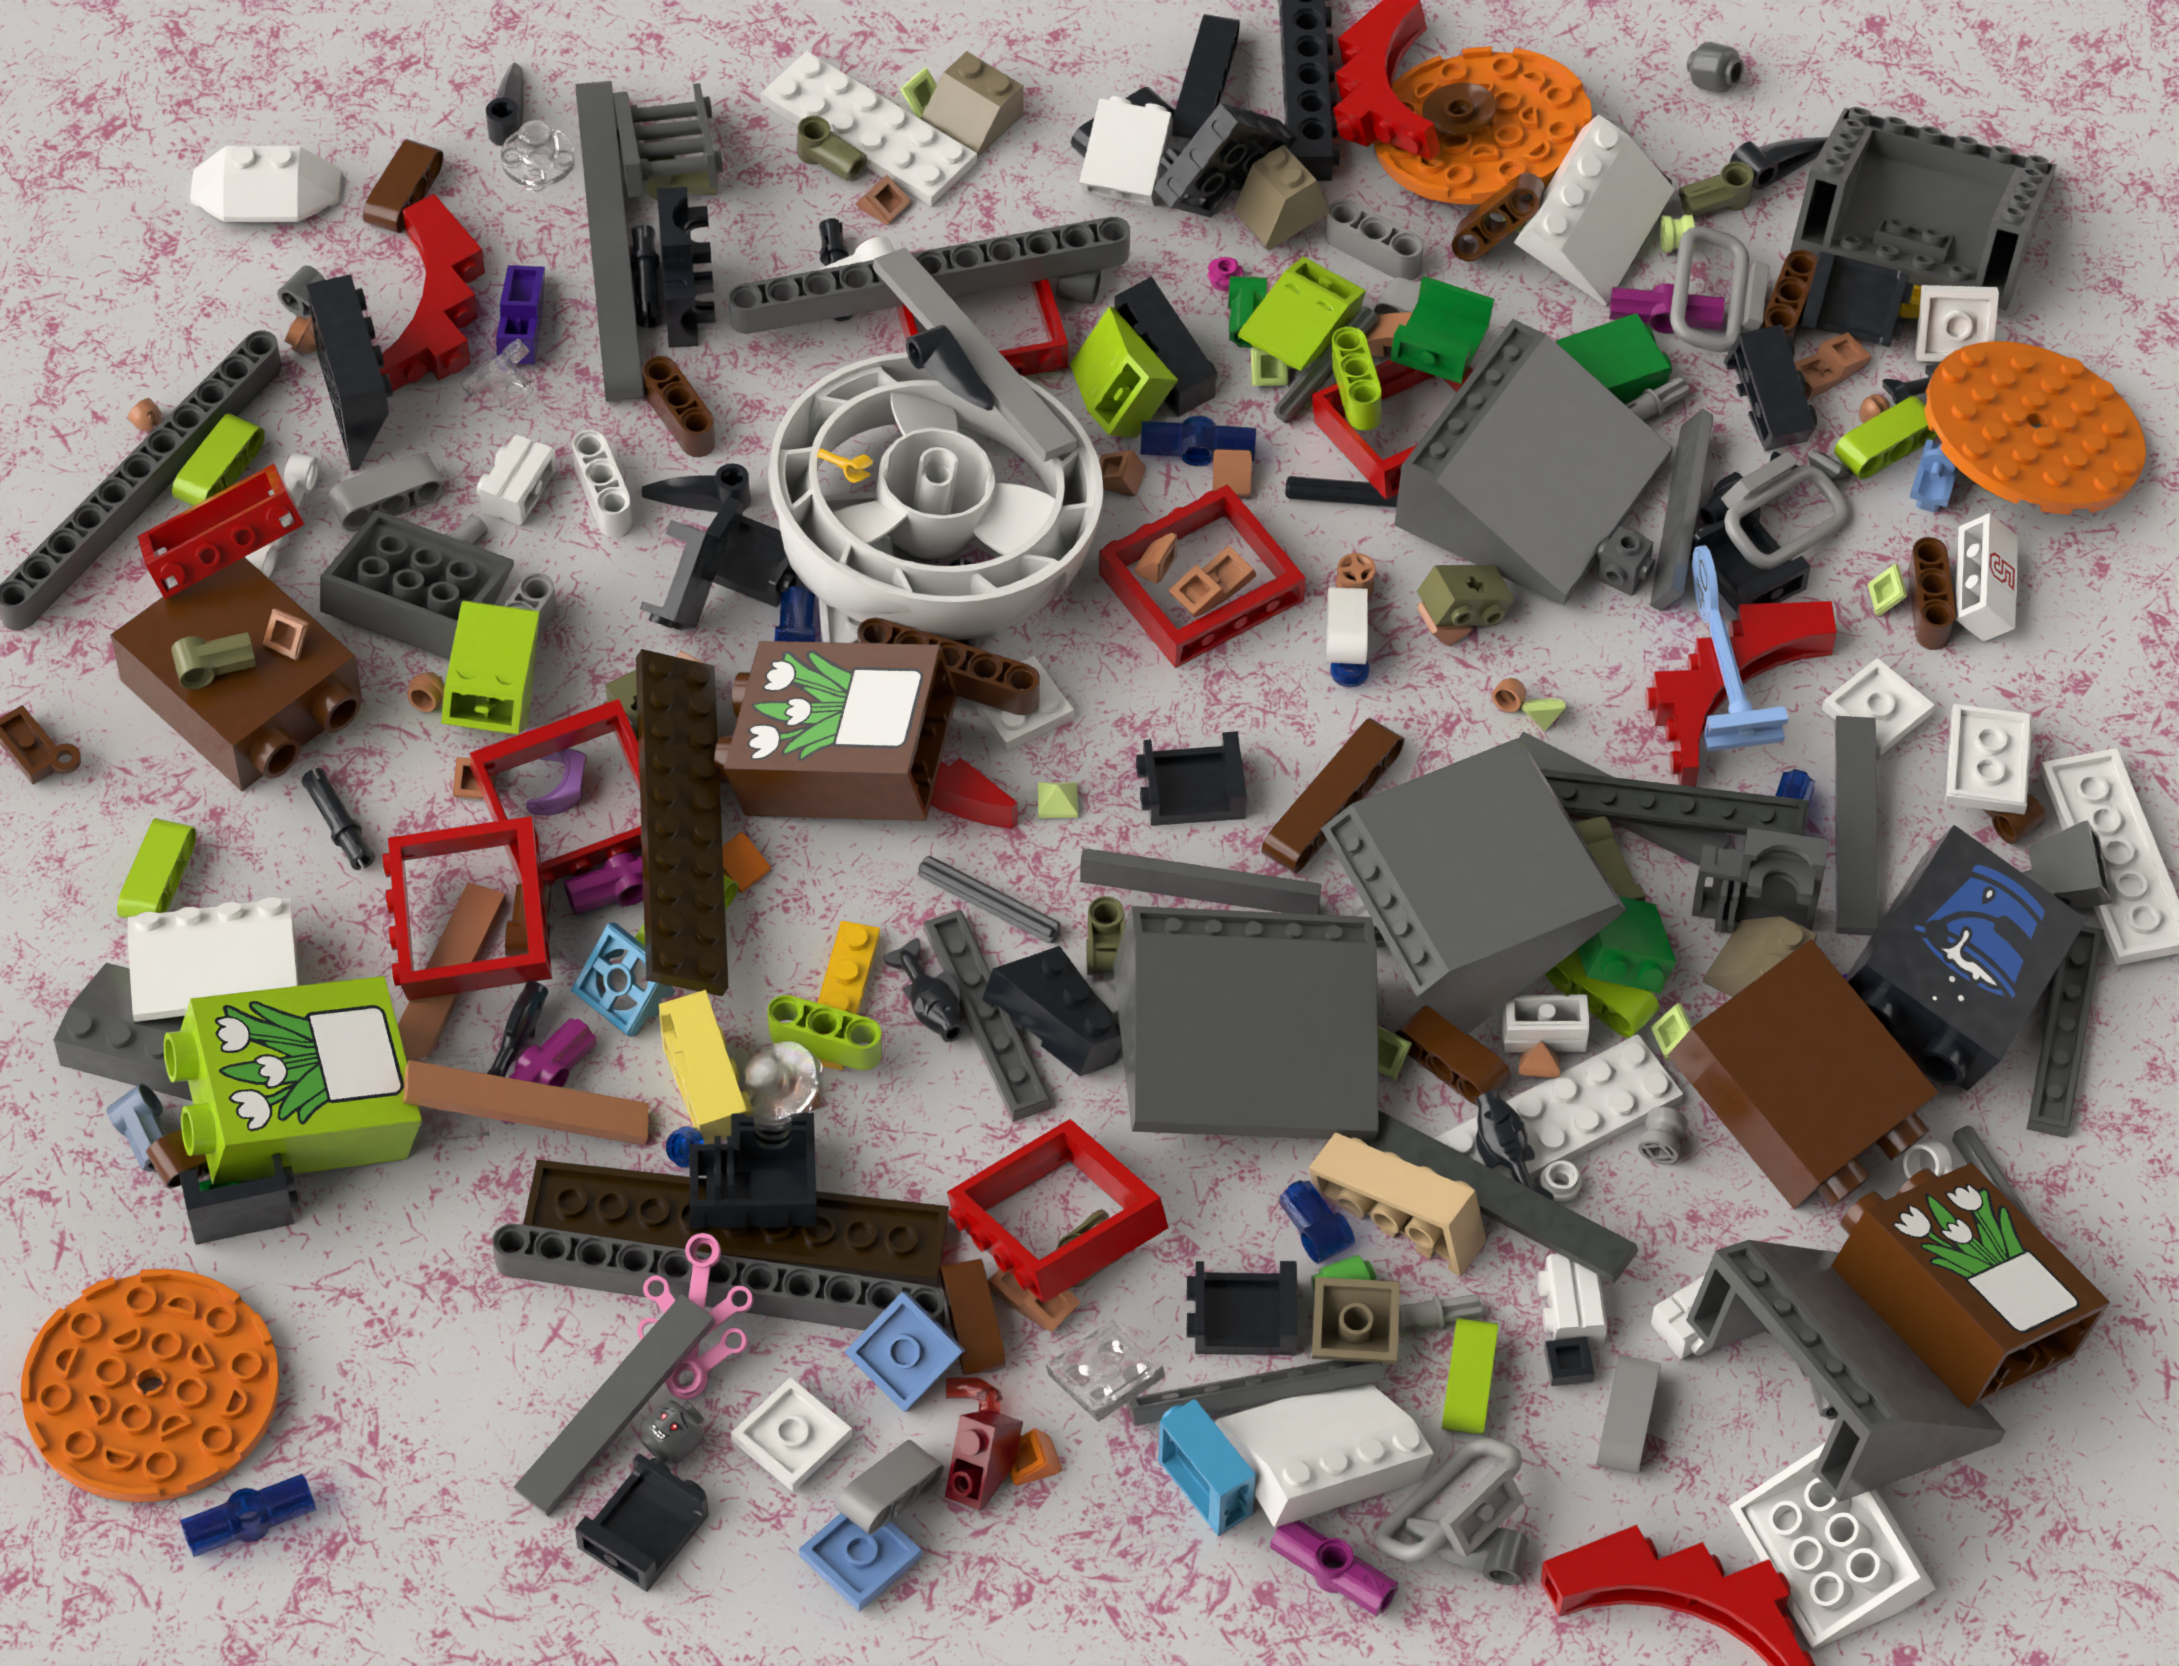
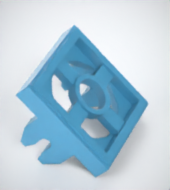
(587, 987)

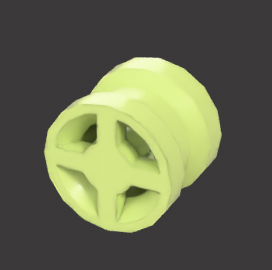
(1672, 230)

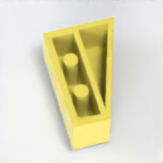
(701, 1065)

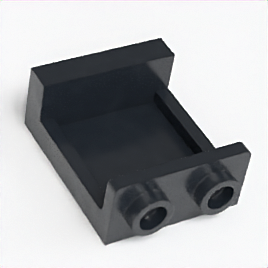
(1857, 299)
(753, 556)
(692, 577)
(1741, 581)
(1193, 783)
(241, 1206)
(1244, 1311)
(644, 1523)

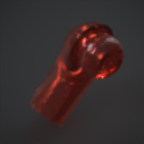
(974, 1388)

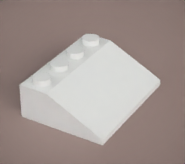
(1597, 210)
(209, 954)
(1327, 1450)
(1840, 1558)

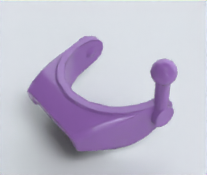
(568, 790)

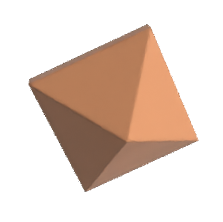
(285, 634)
(1539, 1062)

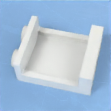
(1125, 150)

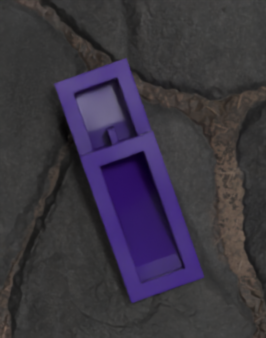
(521, 309)

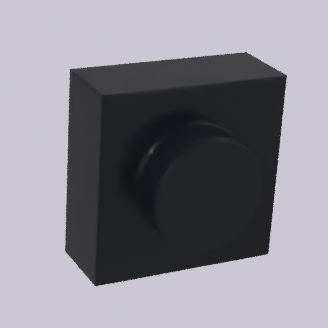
(1569, 1361)

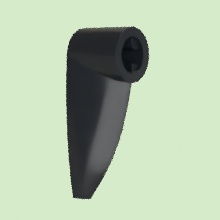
(506, 111)
(1777, 158)
(947, 362)
(703, 491)

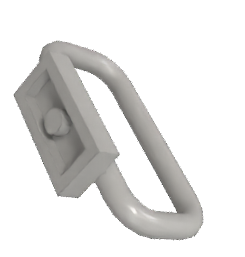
(1746, 296)
(1764, 486)
(1472, 1517)

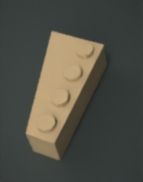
(1402, 1199)

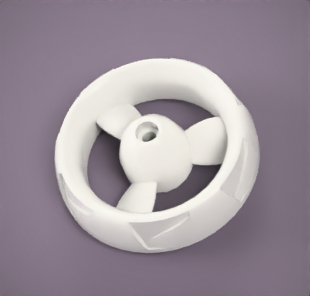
(930, 502)

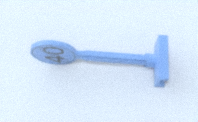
(1742, 724)

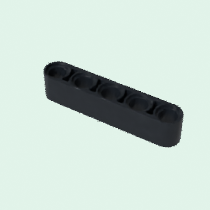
(1205, 74)

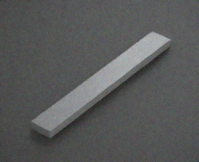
(1006, 387)

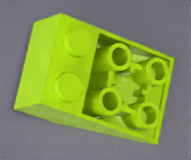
(1302, 313)
(1120, 377)
(491, 668)

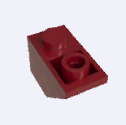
(982, 1456)

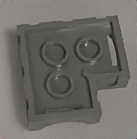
(1766, 879)

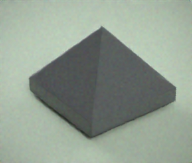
(1828, 465)

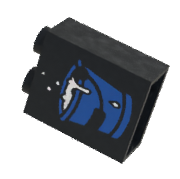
(1962, 958)

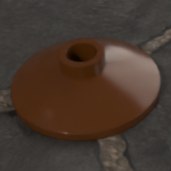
(1459, 108)

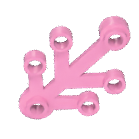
(698, 1292)

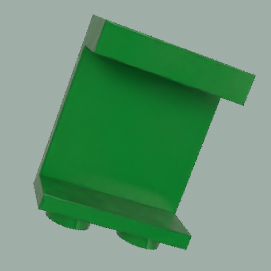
(1443, 330)

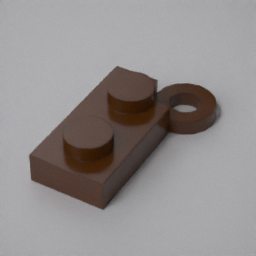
(33, 748)

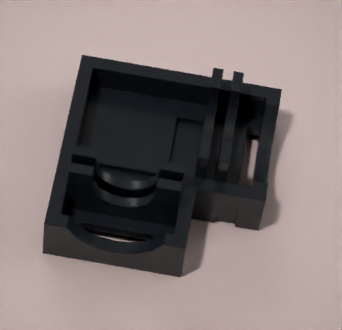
(1219, 158)
(678, 258)
(758, 1177)

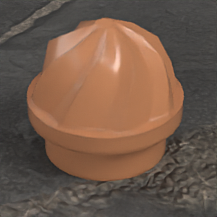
(301, 335)
(426, 692)

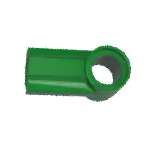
(1243, 300)

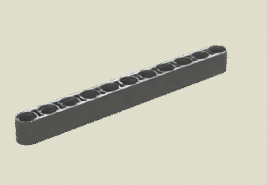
(609, 242)
(955, 268)
(136, 481)
(658, 1260)

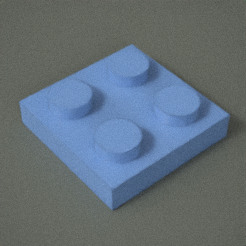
(904, 1351)
(859, 1563)

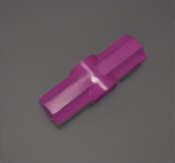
(1655, 308)
(616, 882)
(556, 1057)
(1353, 1580)

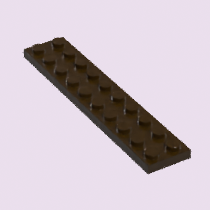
(681, 824)
(850, 1235)

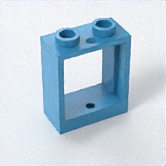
(1206, 1466)

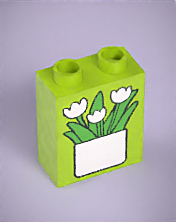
(293, 1076)

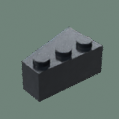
(1165, 334)
(1057, 1007)

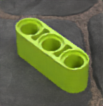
(1356, 378)
(1885, 438)
(218, 460)
(157, 868)
(1616, 1005)
(838, 1046)
(1470, 1376)

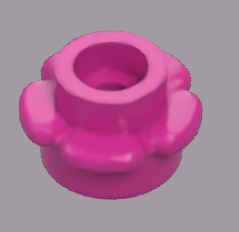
(1221, 270)

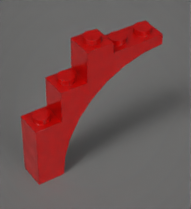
(1365, 82)
(447, 302)
(1760, 640)
(1690, 1581)

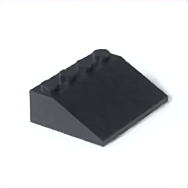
(349, 363)

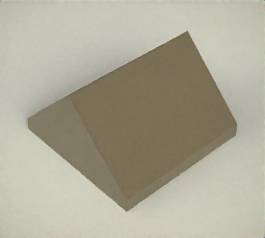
(1356, 1320)

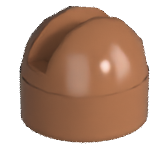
(1871, 407)
(145, 414)
(1509, 695)

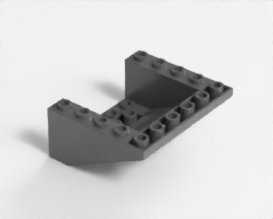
(1923, 203)
(1529, 466)
(1474, 880)
(1249, 1023)
(1889, 1402)

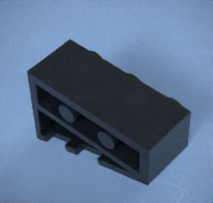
(1773, 387)

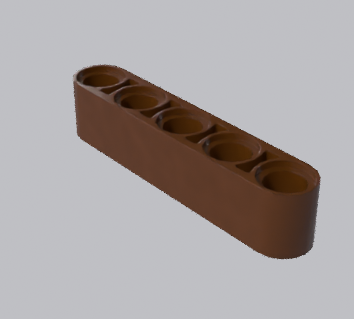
(976, 673)
(1336, 787)

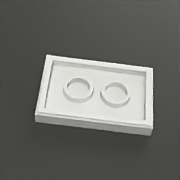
(1988, 759)

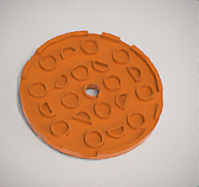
(1533, 127)
(2077, 459)
(174, 1440)

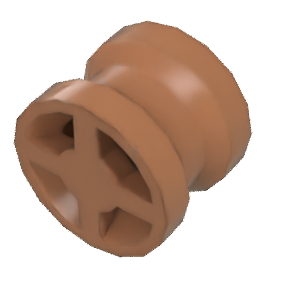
(1358, 567)

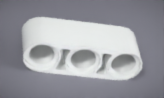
(602, 483)
(1347, 625)

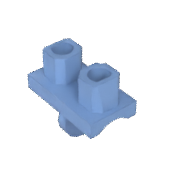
(1933, 479)

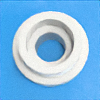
(1565, 1172)

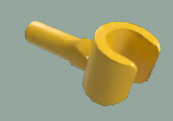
(853, 468)

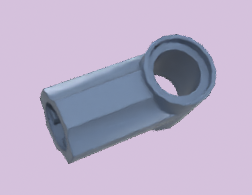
(139, 1121)

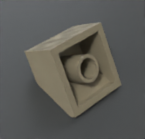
(974, 103)
(1279, 198)
(1753, 951)

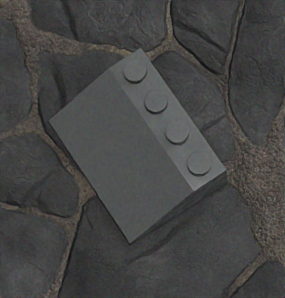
(409, 582)
(105, 1040)

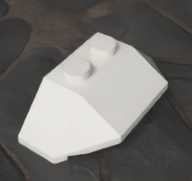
(265, 184)

